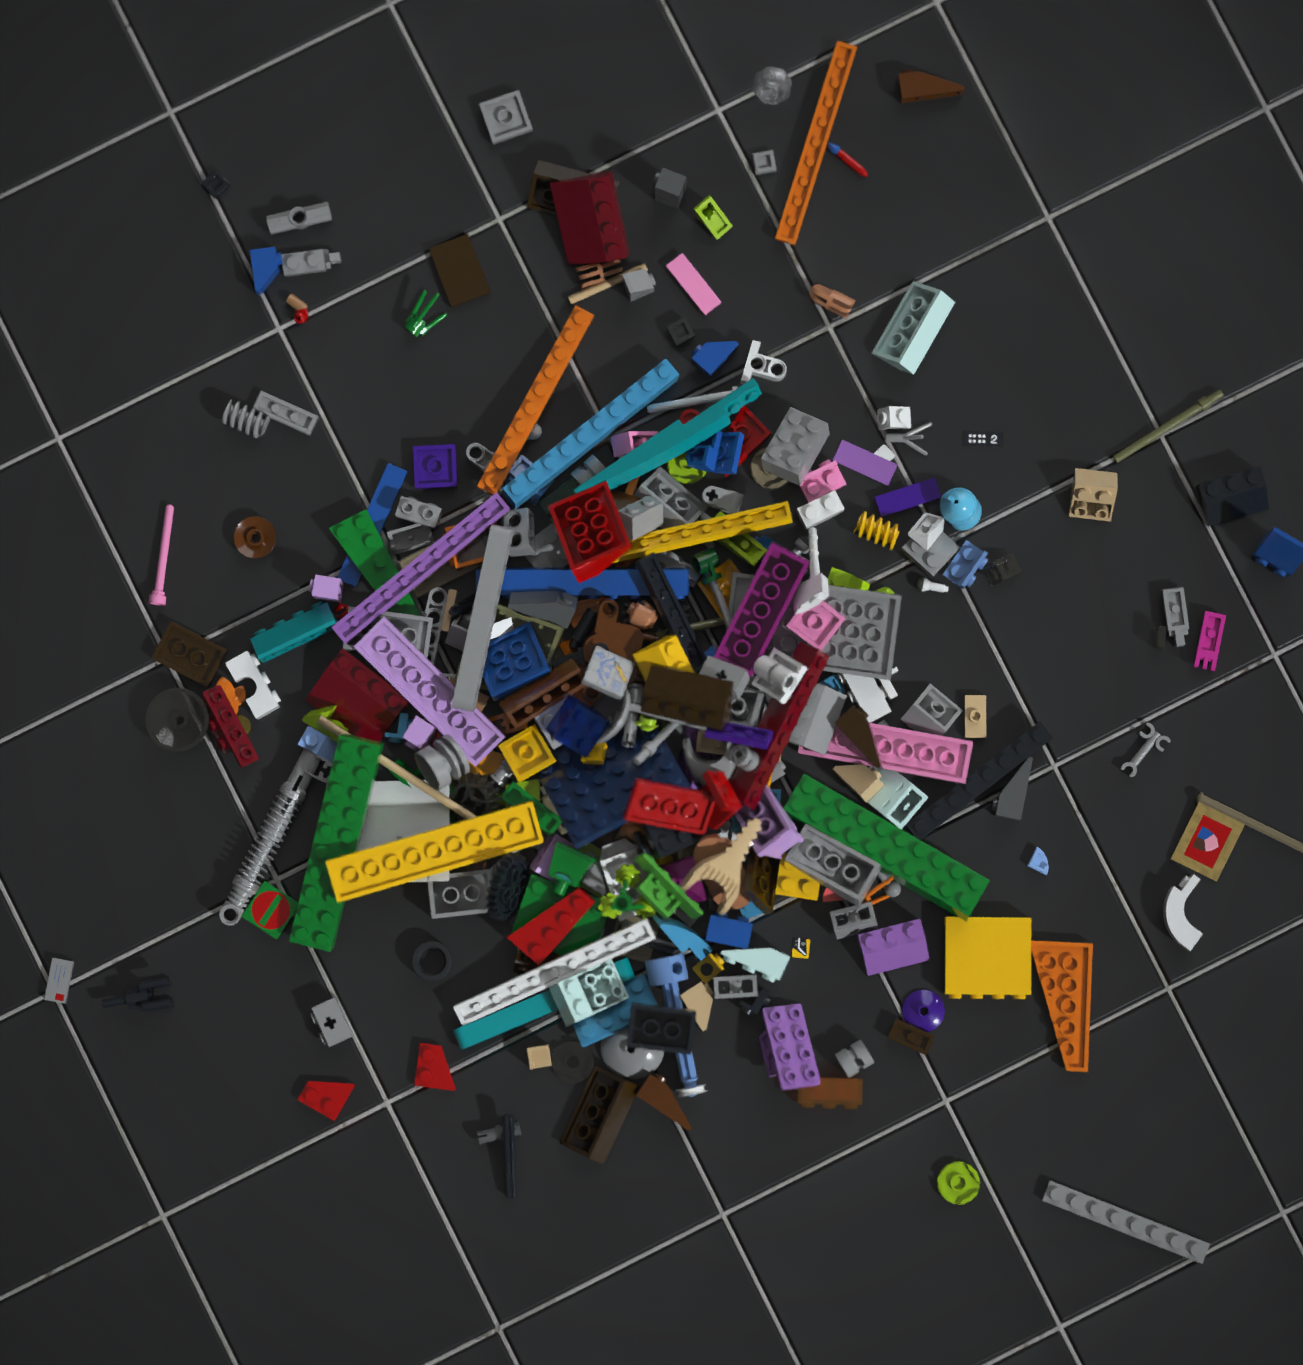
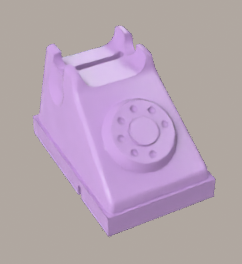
(777, 829)

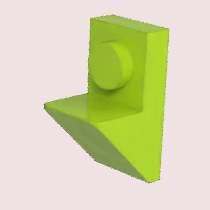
(712, 217)
(314, 715)

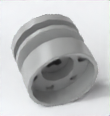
(442, 762)

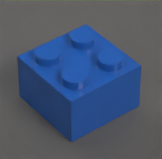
(729, 931)

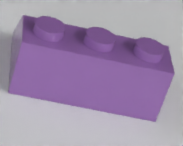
(893, 947)

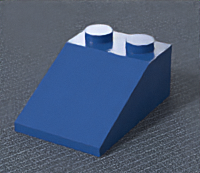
(1279, 552)

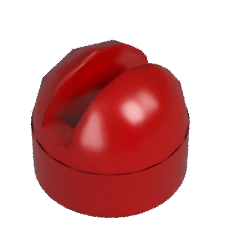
(338, 608)

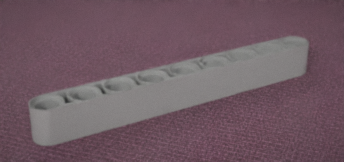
(482, 618)

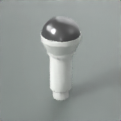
(924, 584)

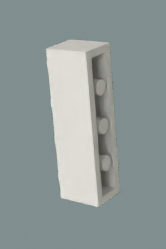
(866, 695)

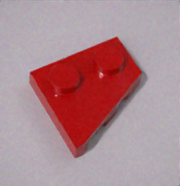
(433, 1068)
(326, 1097)

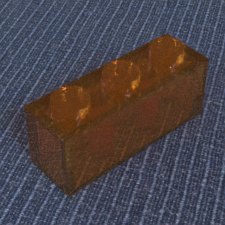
(832, 1092)

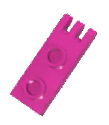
(1209, 640)

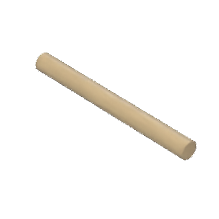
(602, 285)

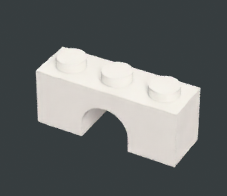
(246, 667)

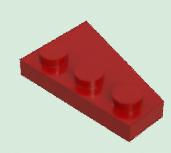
(754, 432)

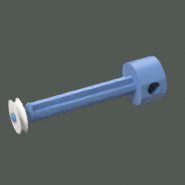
(667, 972)

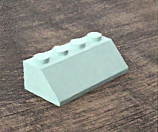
(913, 327)

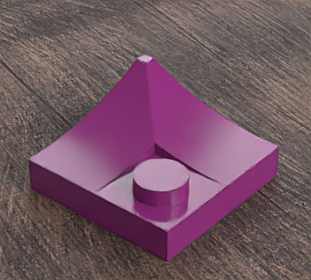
(678, 871)

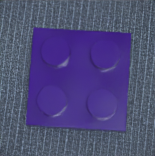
(435, 466)

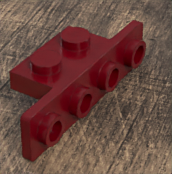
(227, 728)

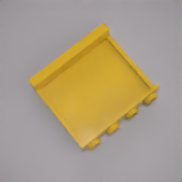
(987, 957)

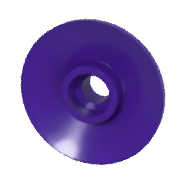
(920, 999)

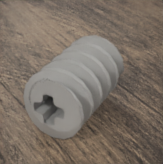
(245, 419)

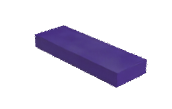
(907, 497)
(741, 735)

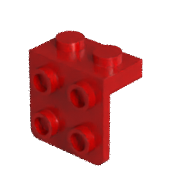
(725, 798)

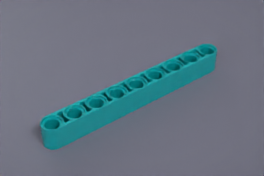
(519, 1013)

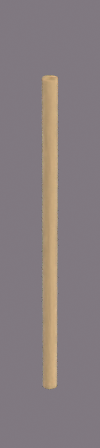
(406, 775)

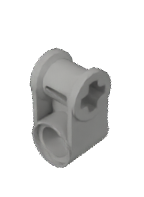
(485, 458)
(727, 500)

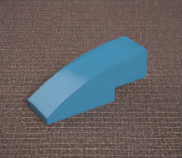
(683, 936)

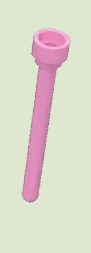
(157, 596)

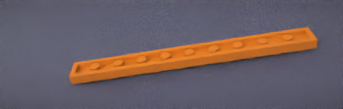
(816, 143)
(535, 401)

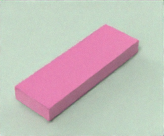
(693, 284)

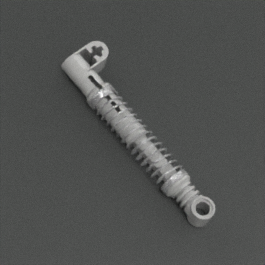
(272, 832)

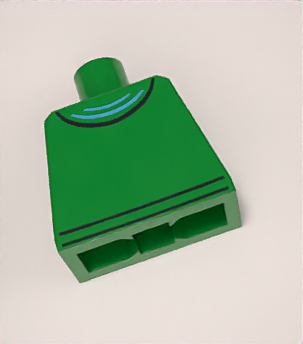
(569, 867)

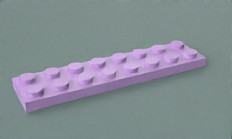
(427, 690)

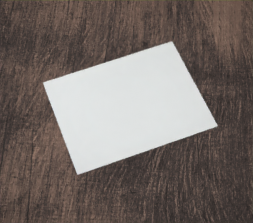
(402, 812)

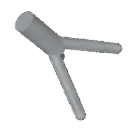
(909, 436)

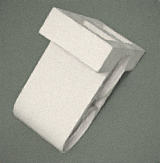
(765, 370)

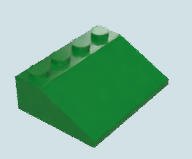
(541, 897)

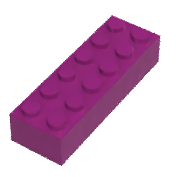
(762, 607)

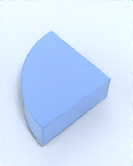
(1039, 861)

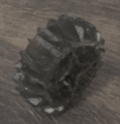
(477, 790)

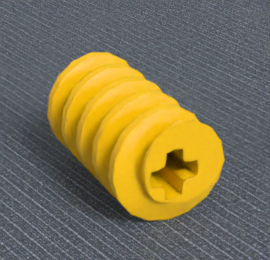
(877, 530)

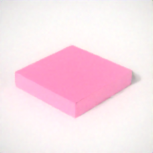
(817, 624)

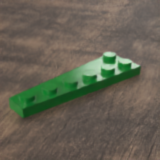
(368, 552)

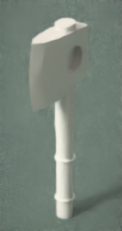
(815, 589)

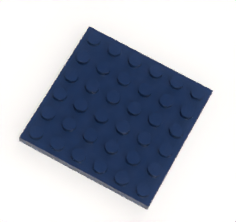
(595, 795)

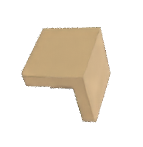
(539, 1056)

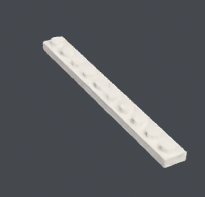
(554, 971)

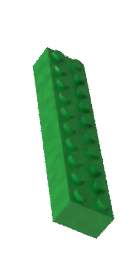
(336, 835)
(897, 852)

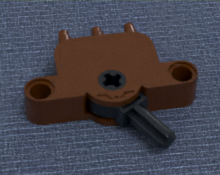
(616, 636)

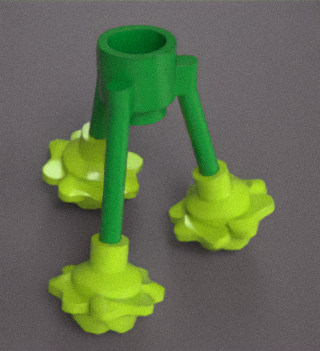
(616, 904)

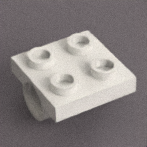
(777, 675)

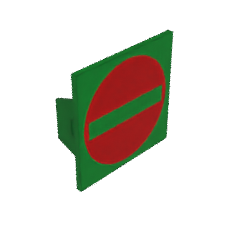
(270, 910)

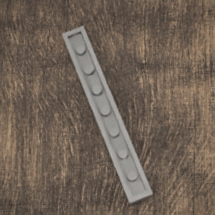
(1125, 1221)

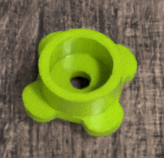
(647, 723)

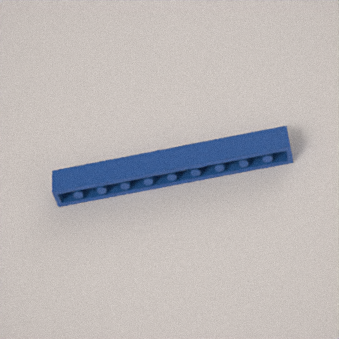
(610, 582)

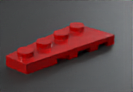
(546, 930)

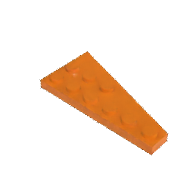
(1066, 985)

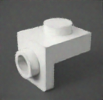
(894, 418)
(887, 688)

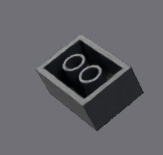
(661, 1028)

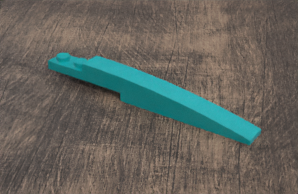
(675, 439)

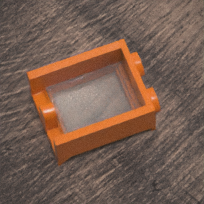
(471, 554)

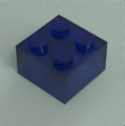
(577, 726)

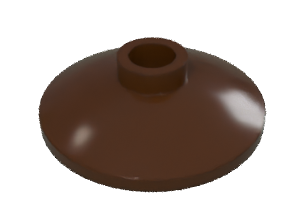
(247, 529)

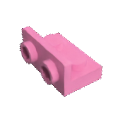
(822, 481)

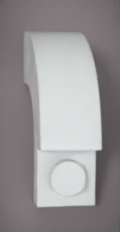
(1174, 916)

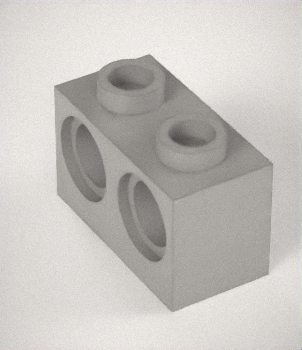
(524, 530)

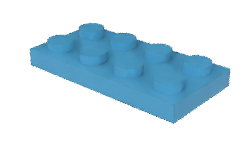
(614, 1017)

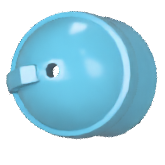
(963, 514)

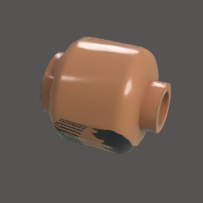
(642, 614)

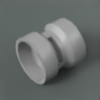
(744, 757)

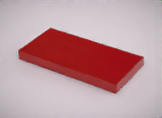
(669, 806)

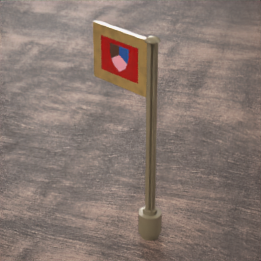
(1213, 835)

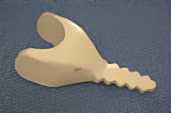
(725, 866)

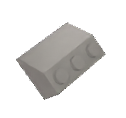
(678, 503)
(817, 719)

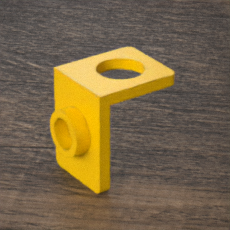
(715, 961)

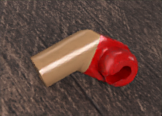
(300, 307)

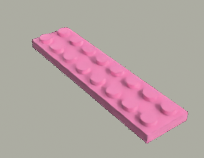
(906, 752)

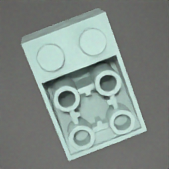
(897, 798)
(764, 960)
(588, 992)

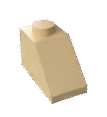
(860, 779)
(699, 999)

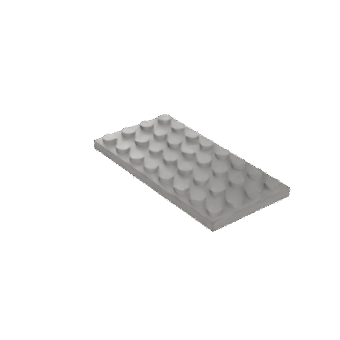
(861, 644)

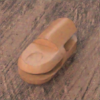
(602, 275)
(832, 300)

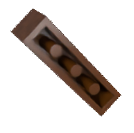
(543, 693)

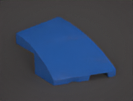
(717, 453)

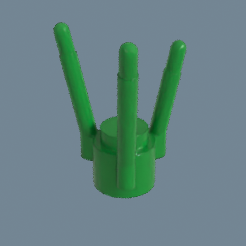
(415, 323)

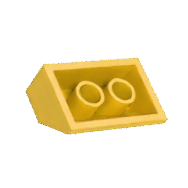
(663, 652)

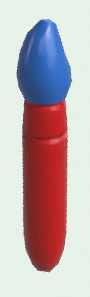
(835, 149)

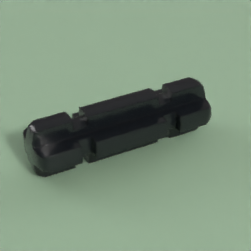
(462, 606)

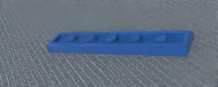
(379, 511)

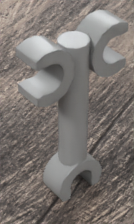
(1153, 738)

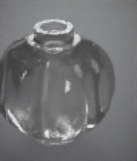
(772, 85)

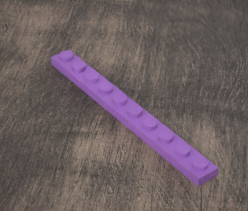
(421, 568)

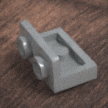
(418, 512)

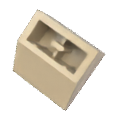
(1093, 494)

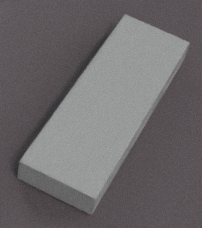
(285, 413)

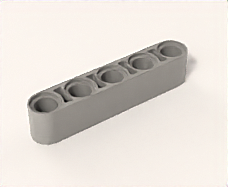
(438, 608)

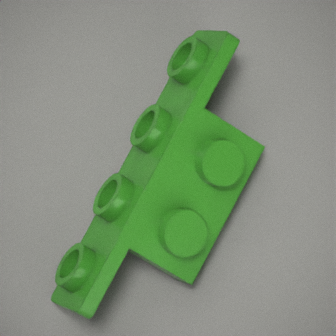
(662, 891)

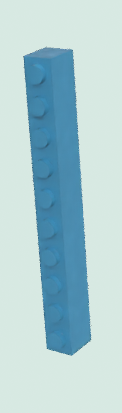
(590, 434)

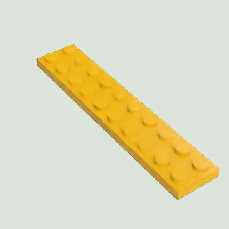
(434, 851)

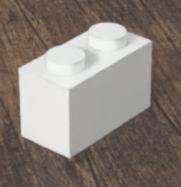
(820, 510)

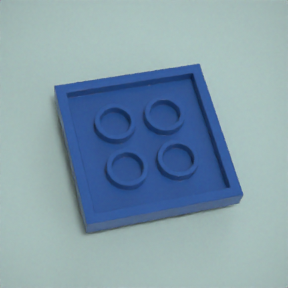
(514, 661)

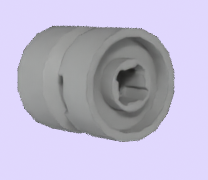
(591, 467)
(854, 1058)

